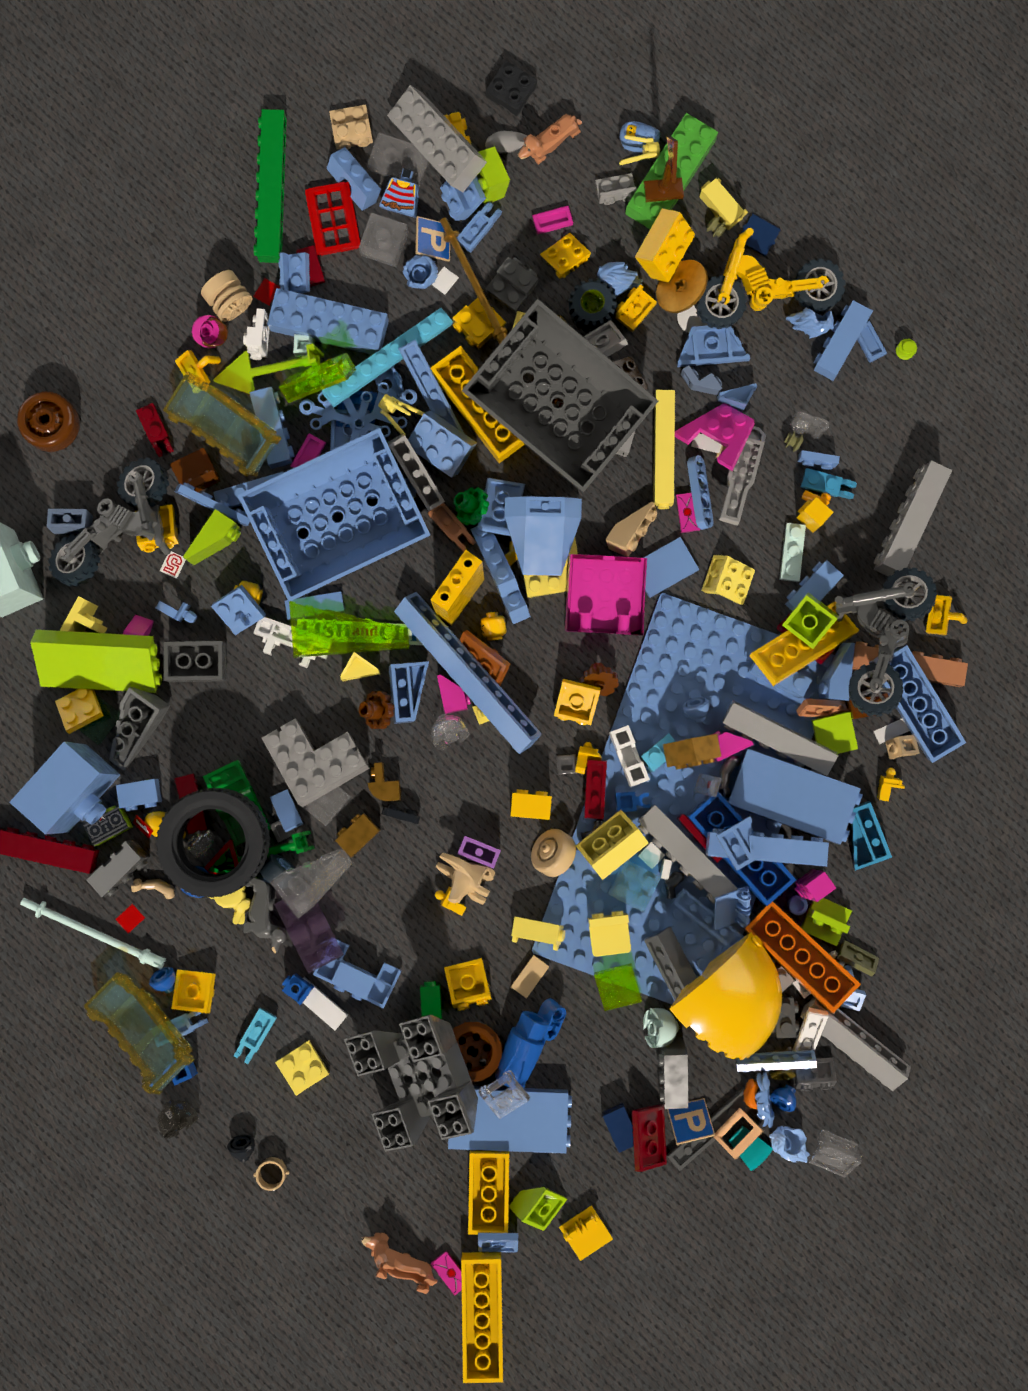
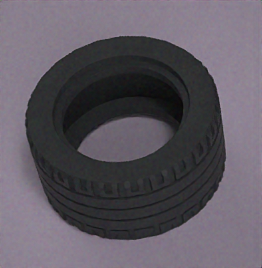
(172, 852)

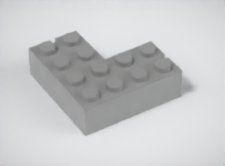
(312, 771)

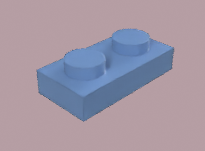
(812, 458)

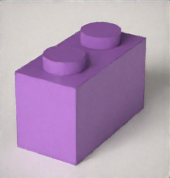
(479, 852)

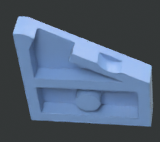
(738, 843)

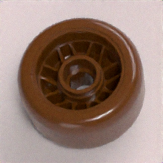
(58, 431)

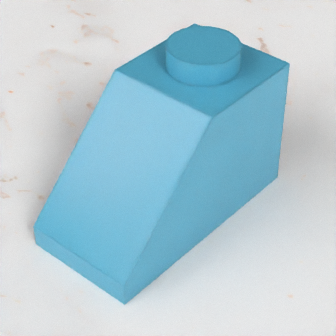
(655, 755)

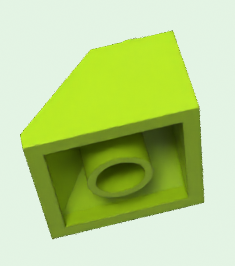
(537, 1206)

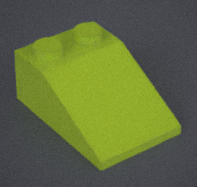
(214, 536)

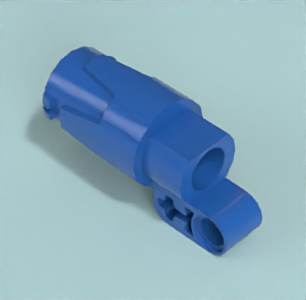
(528, 1039)

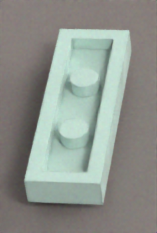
(792, 552)

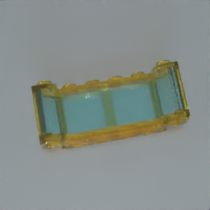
(222, 423)
(141, 1031)

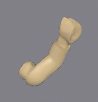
(158, 884)

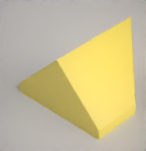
(358, 668)

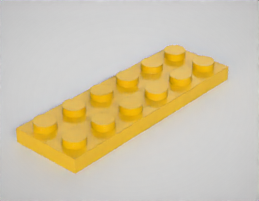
(790, 654)

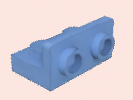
(294, 272)

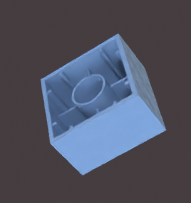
(66, 789)

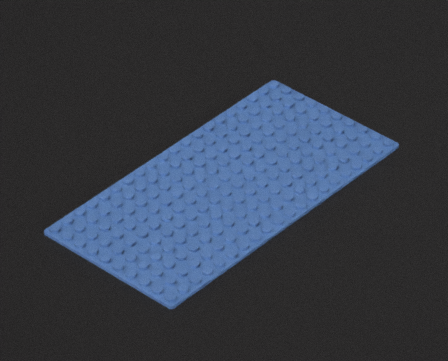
(682, 658)

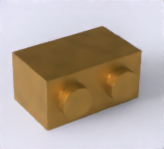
(357, 835)

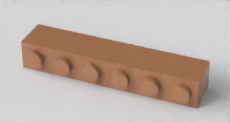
(936, 669)

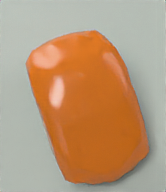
(750, 1092)

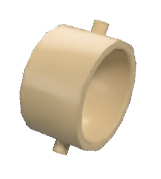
(264, 1185)

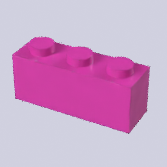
(814, 885)

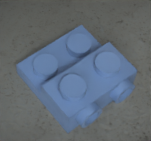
(462, 203)

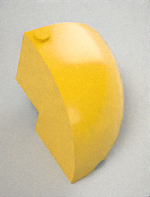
(733, 1000)

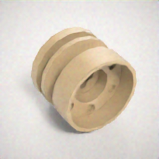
(226, 295)

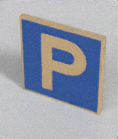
(431, 239)
(691, 1122)

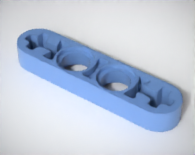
(700, 492)

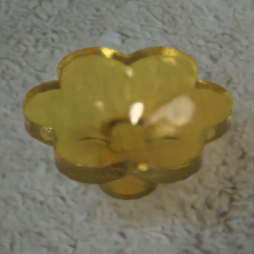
(783, 1075)

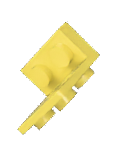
(728, 578)

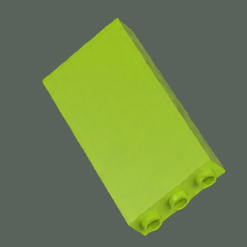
(96, 660)

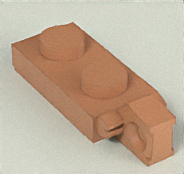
(821, 708)

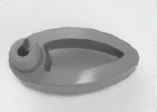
(505, 141)

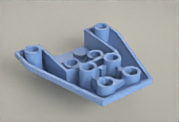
(542, 531)

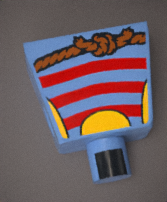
(401, 195)

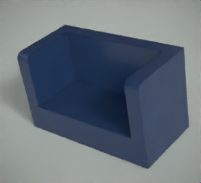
(619, 1127)

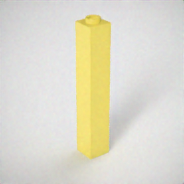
(664, 449)

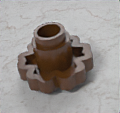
(600, 677)
(377, 709)

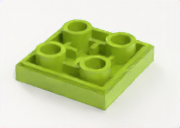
(835, 732)

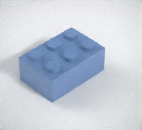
(441, 443)

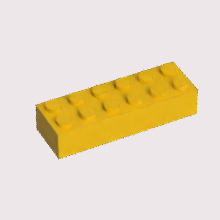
(453, 375)
(482, 1317)

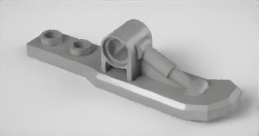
(742, 477)

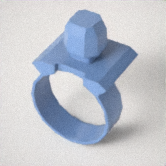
(183, 612)

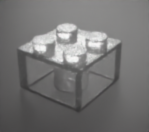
(383, 239)

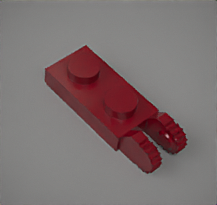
(154, 428)

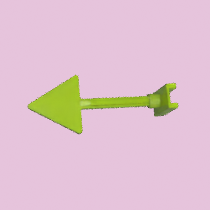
(240, 374)

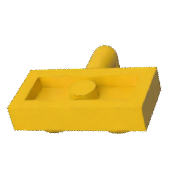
(189, 363)
(940, 616)

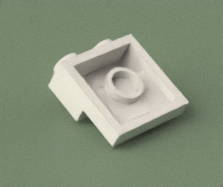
(258, 336)

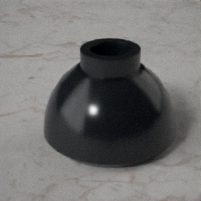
(241, 1147)

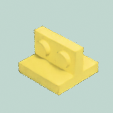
(82, 617)

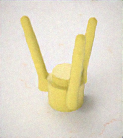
(650, 150)
(390, 404)

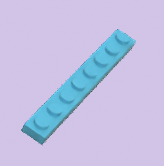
(387, 357)

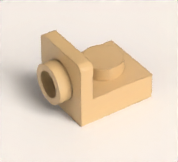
(902, 746)

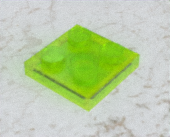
(618, 987)

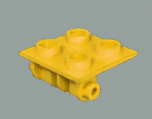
(565, 255)
(585, 1233)

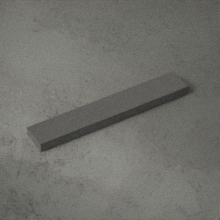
(686, 1152)

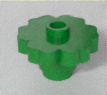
(471, 505)

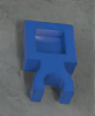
(628, 801)

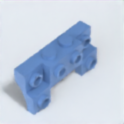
(359, 981)

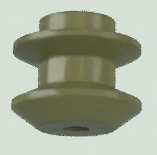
(716, 227)
(793, 441)

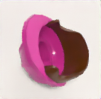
(209, 331)

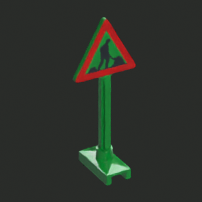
(228, 858)

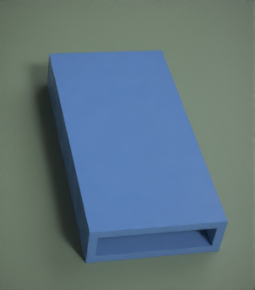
(795, 797)
(533, 1127)

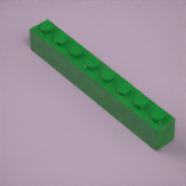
(271, 185)

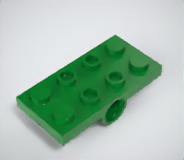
(233, 778)

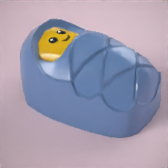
(639, 130)

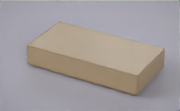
(530, 976)

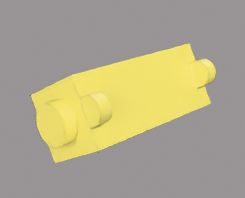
(722, 203)
(538, 931)

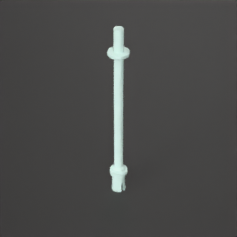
(144, 956)

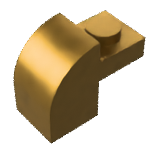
(383, 790)

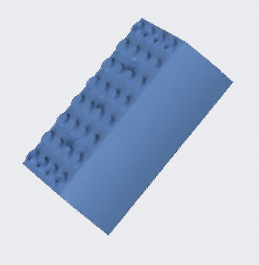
(311, 496)

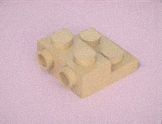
(351, 127)

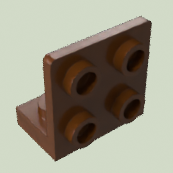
(195, 470)

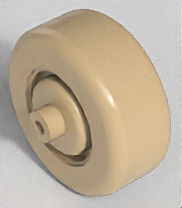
(553, 852)

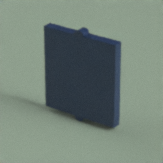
(763, 235)

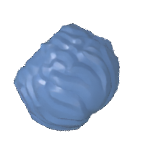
(420, 272)

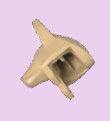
(466, 878)

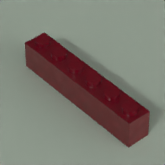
(48, 850)

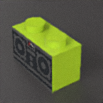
(108, 826)

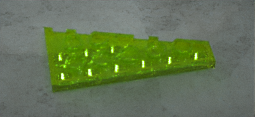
(332, 632)

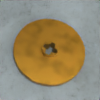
(673, 296)

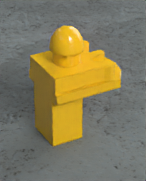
(586, 753)
(886, 783)
(457, 908)

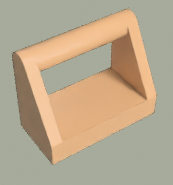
(748, 1139)

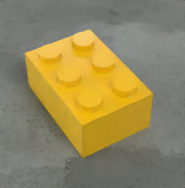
(665, 245)

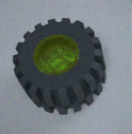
(592, 304)

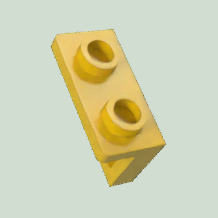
(635, 308)

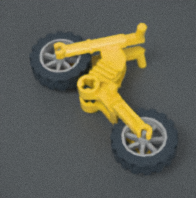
(764, 289)

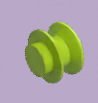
(906, 349)

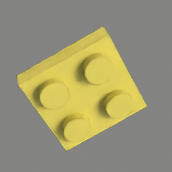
(302, 1067)

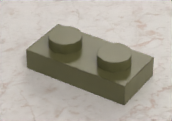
(858, 958)

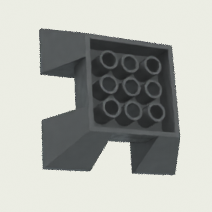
(426, 1076)

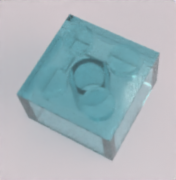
(634, 885)

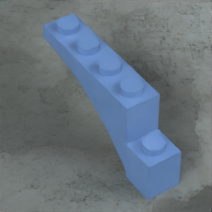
(502, 575)

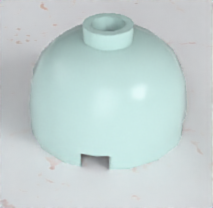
(661, 1027)

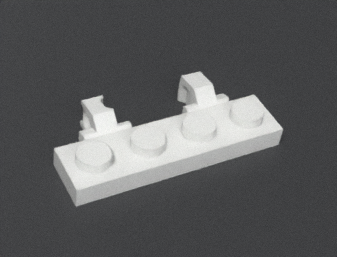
(276, 633)

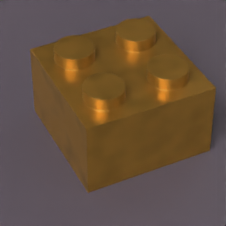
(692, 751)

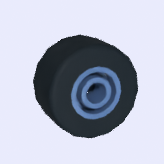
(274, 866)

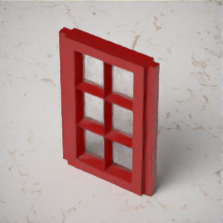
(332, 218)

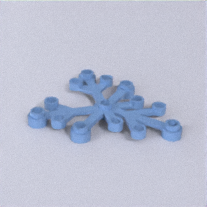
(329, 414)

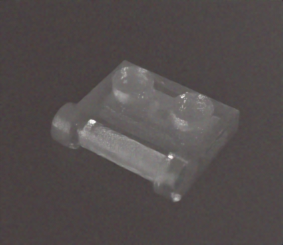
(803, 423)
(508, 1099)

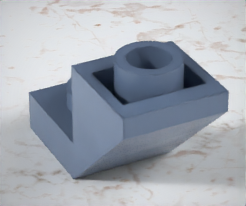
(709, 384)

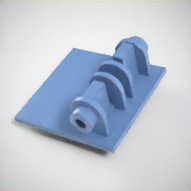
(733, 908)

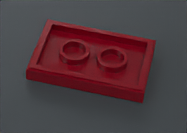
(649, 1137)

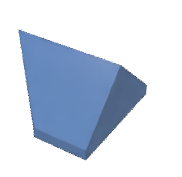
(737, 397)

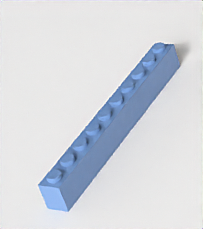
(467, 672)

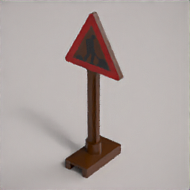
(669, 186)

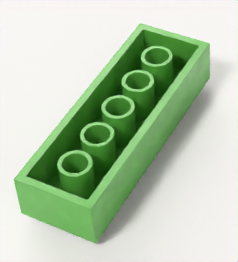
(694, 144)

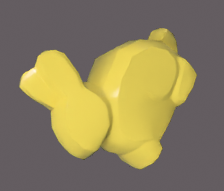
(236, 901)

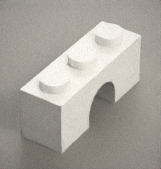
(628, 756)

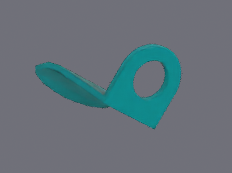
(755, 1153)

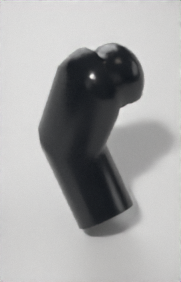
(673, 881)

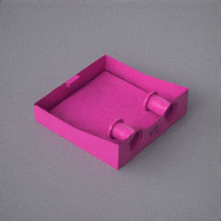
(605, 594)

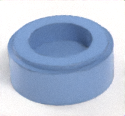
(797, 905)

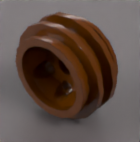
(487, 1036)

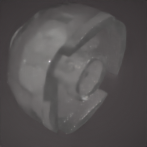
(448, 730)

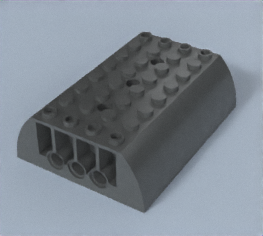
(565, 369)

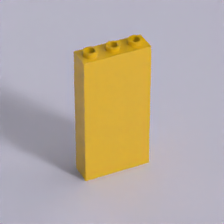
(458, 587)

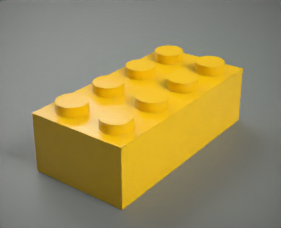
(488, 1192)

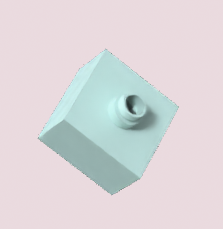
(17, 580)

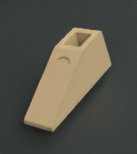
(628, 532)

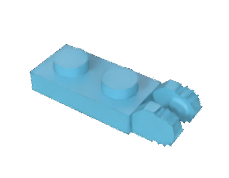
(256, 1033)

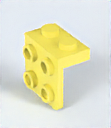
(609, 933)

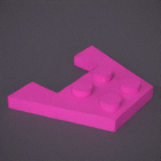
(724, 426)

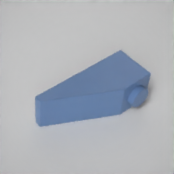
(837, 676)

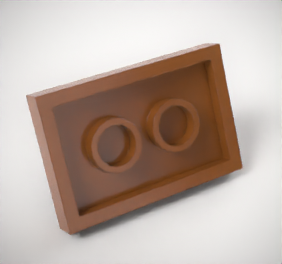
(486, 656)

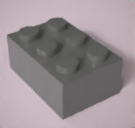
(195, 661)

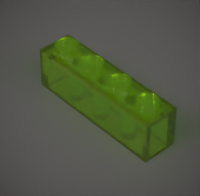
(317, 378)

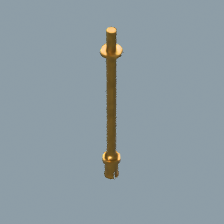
(451, 236)

